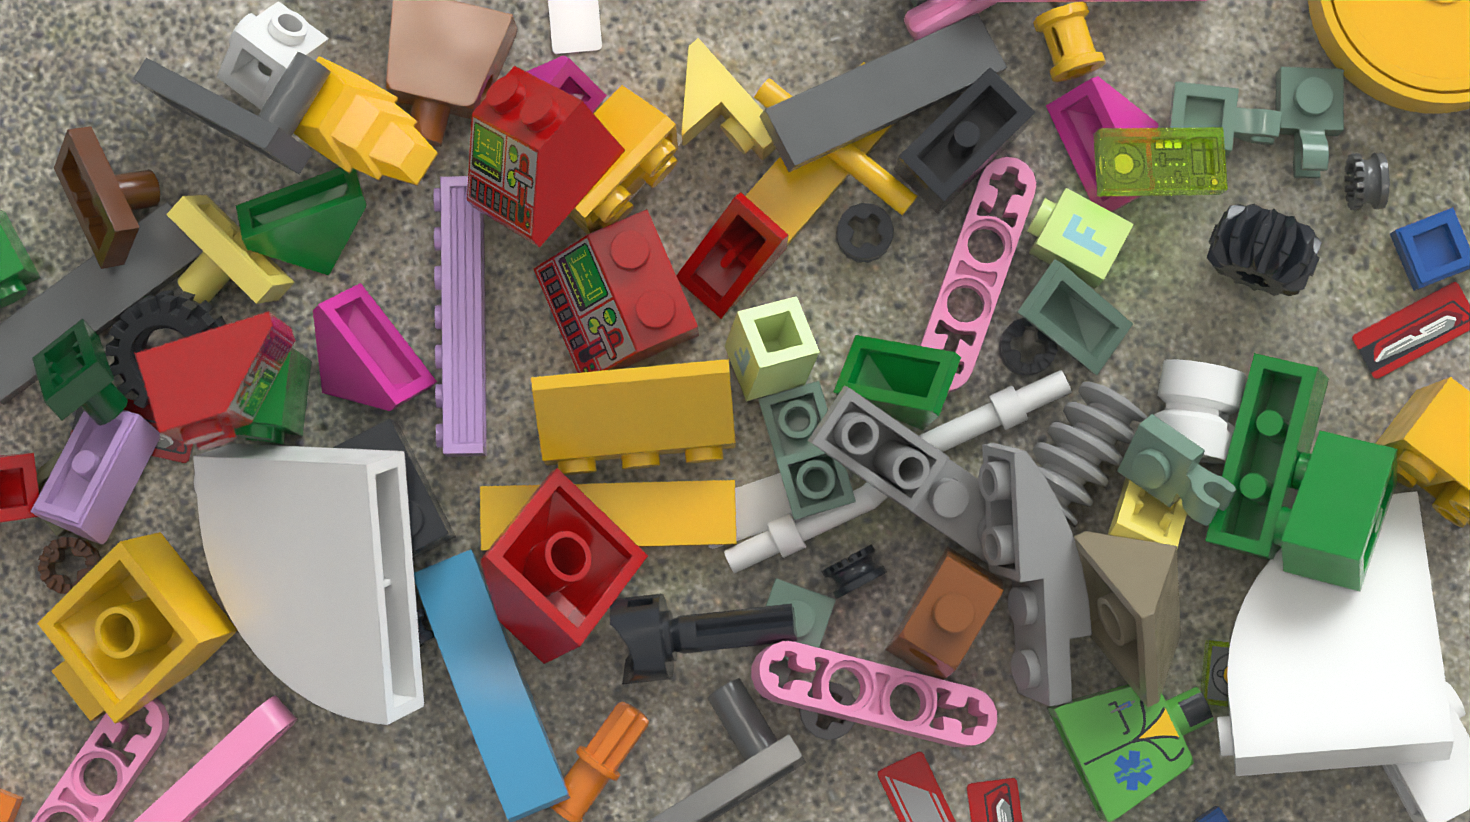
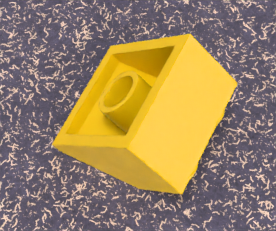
(136, 625)

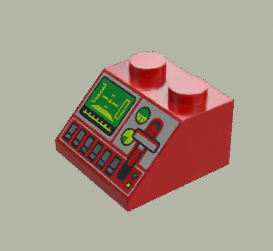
(534, 155)
(616, 296)
(214, 378)

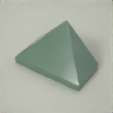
(1075, 317)

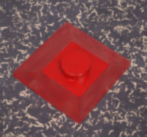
(558, 568)

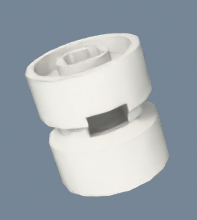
(1200, 402)

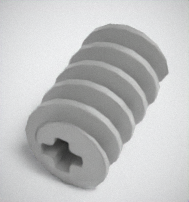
(1086, 444)

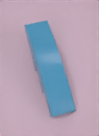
(491, 686)

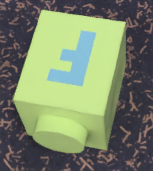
(1078, 236)
(771, 348)

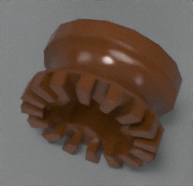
(55, 553)

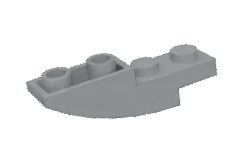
(904, 468)
(1036, 549)

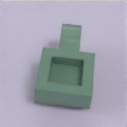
(1217, 107)
(1310, 110)
(1169, 469)
(811, 615)

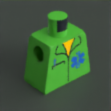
(1124, 746)

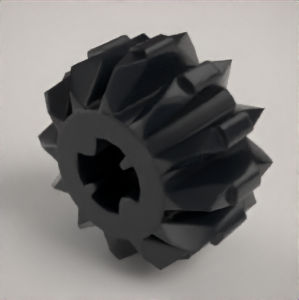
(1264, 249)

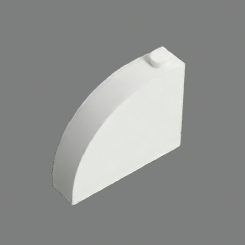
(318, 570)
(1337, 670)

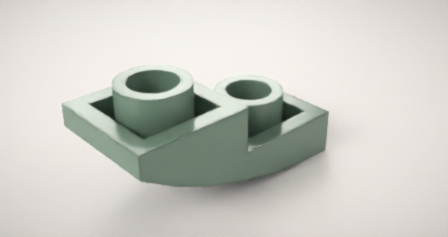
(809, 475)

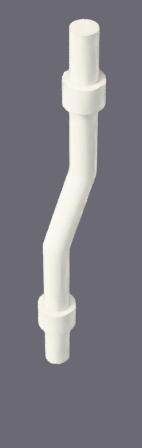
(1005, 409)

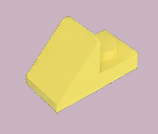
(715, 92)

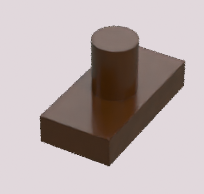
(103, 199)

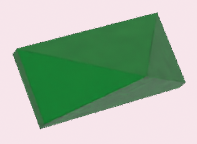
(305, 220)
(900, 378)

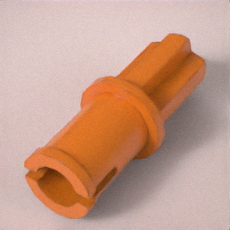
(601, 760)

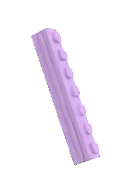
(461, 321)

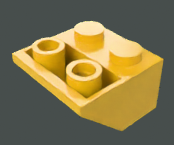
(648, 158)
(1435, 446)

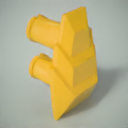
(364, 129)

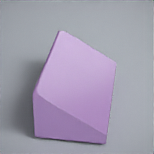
(96, 475)

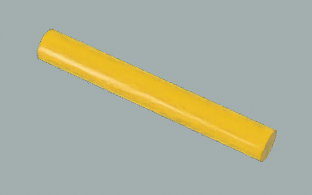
(852, 160)

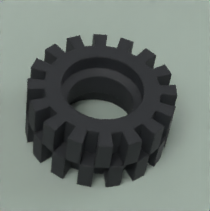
(139, 322)

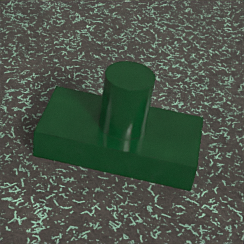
(77, 374)

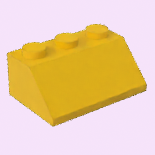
(635, 415)

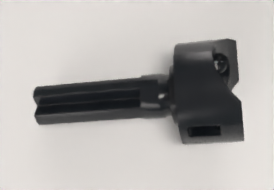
(657, 637)

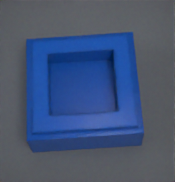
(1432, 249)

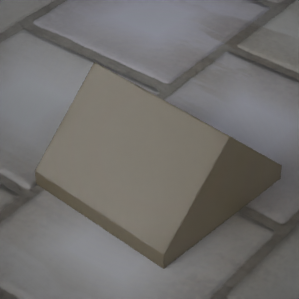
(1133, 606)

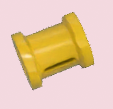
(1069, 41)

